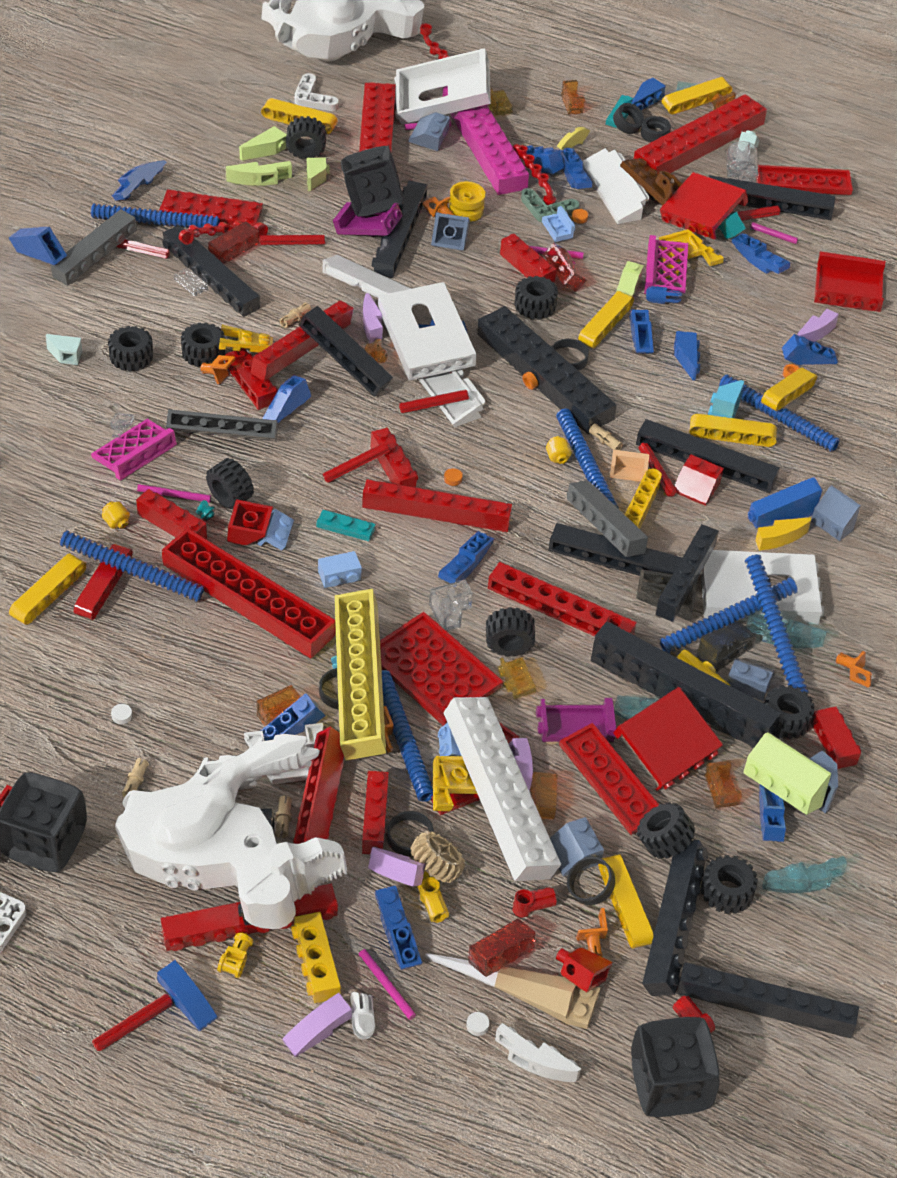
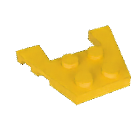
(695, 248)
(246, 339)
(450, 776)

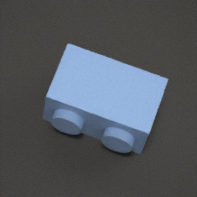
(339, 569)

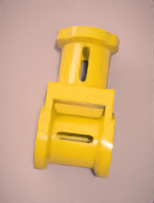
(235, 957)

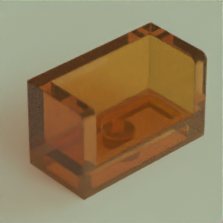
(571, 99)
(275, 703)
(721, 784)
(544, 793)

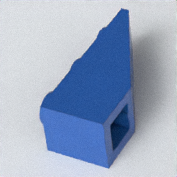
(649, 93)
(548, 158)
(686, 352)
(806, 352)
(288, 398)
(294, 718)

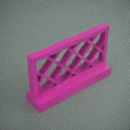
(652, 262)
(138, 455)

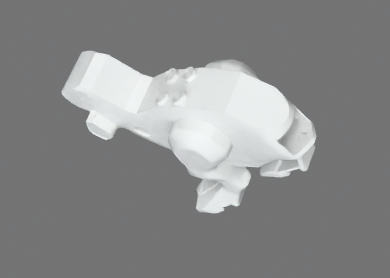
(340, 26)
(206, 840)

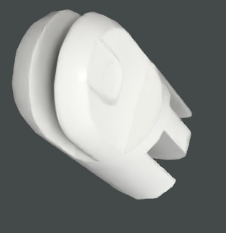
(362, 1015)

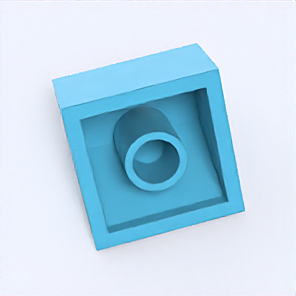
(726, 400)

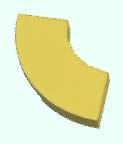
(573, 138)

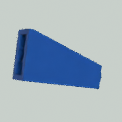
(38, 244)
(788, 503)

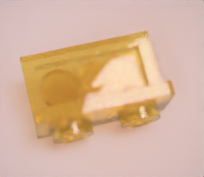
(500, 103)
(517, 677)

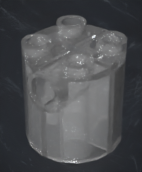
(742, 161)

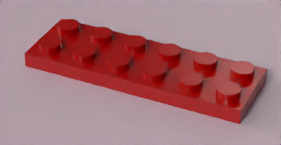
(807, 179)
(225, 208)
(609, 776)

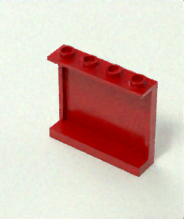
(702, 204)
(849, 281)
(670, 738)

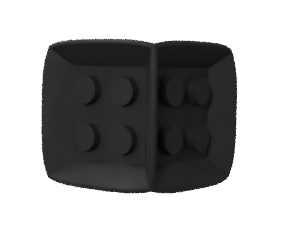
(372, 181)
(42, 822)
(675, 1066)

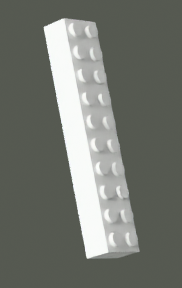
(502, 789)

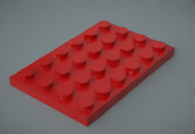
(434, 666)

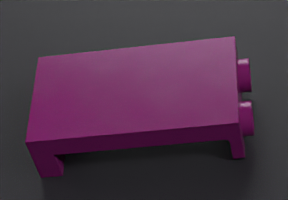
(377, 224)
(563, 720)

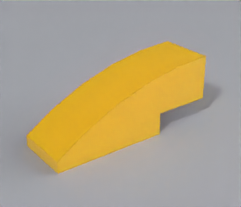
(782, 533)

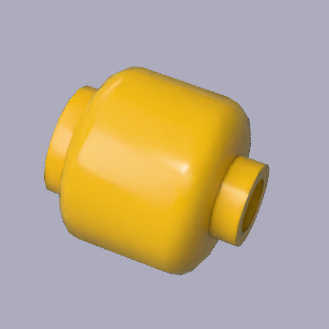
(558, 450)
(115, 515)

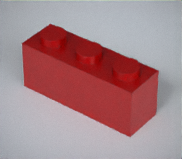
(836, 737)

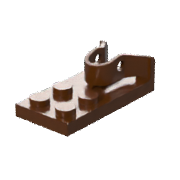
(655, 184)

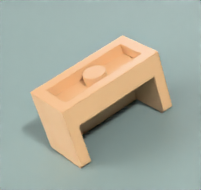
(628, 465)

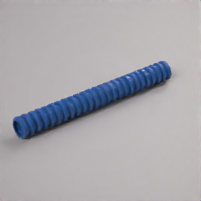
(155, 216)
(786, 417)
(583, 453)
(132, 566)
(724, 617)
(775, 622)
(406, 740)

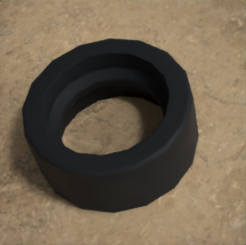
(654, 122)
(624, 125)

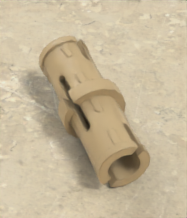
(295, 315)
(605, 437)
(135, 777)
(283, 816)

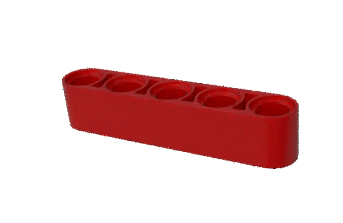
(99, 587)

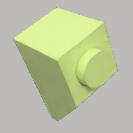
(316, 172)
(630, 278)

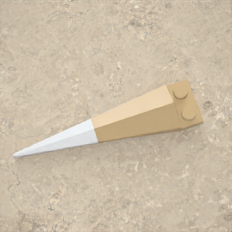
(544, 991)

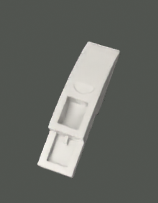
(543, 1061)

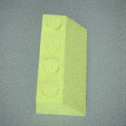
(788, 774)

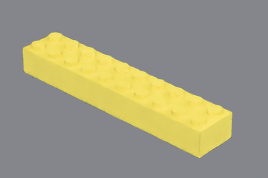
(359, 675)

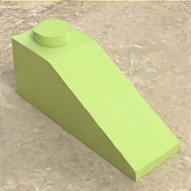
(263, 145)

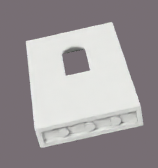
(466, 79)
(431, 348)
(727, 582)

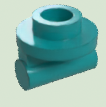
(205, 511)

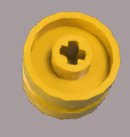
(467, 200)

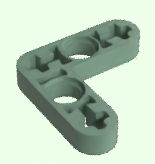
(543, 209)

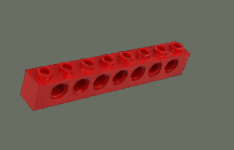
(554, 601)

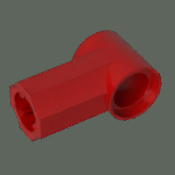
(533, 901)
(686, 1008)

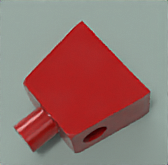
(584, 968)

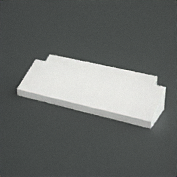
(615, 186)
(360, 276)
(447, 382)

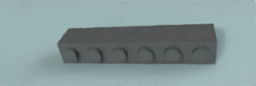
(94, 247)
(222, 425)
(607, 518)

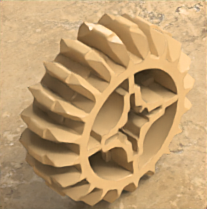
(439, 856)

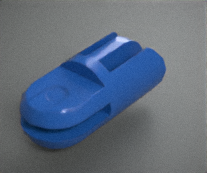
(661, 295)

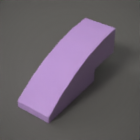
(372, 319)
(819, 327)
(523, 757)
(396, 867)
(318, 1025)

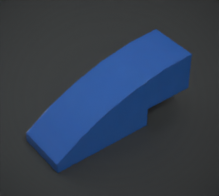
(641, 331)
(771, 815)
(186, 995)

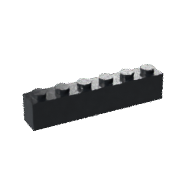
(345, 351)
(687, 573)

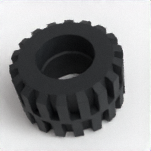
(306, 128)
(536, 297)
(201, 343)
(130, 348)
(229, 482)
(510, 632)
(794, 701)
(666, 830)
(728, 898)

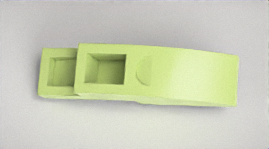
(258, 175)

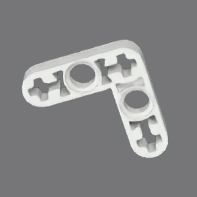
(307, 98)
(9, 904)

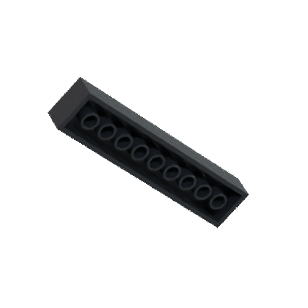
(554, 374)
(662, 673)

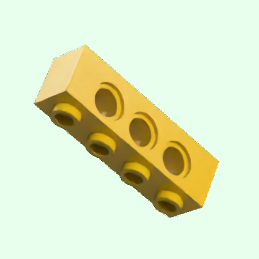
(312, 927)

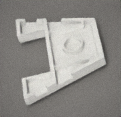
(290, 776)

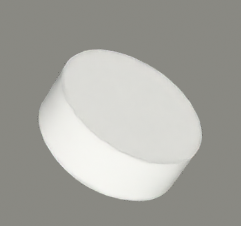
(121, 714)
(477, 1023)

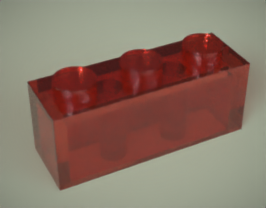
(234, 242)
(565, 267)
(501, 947)

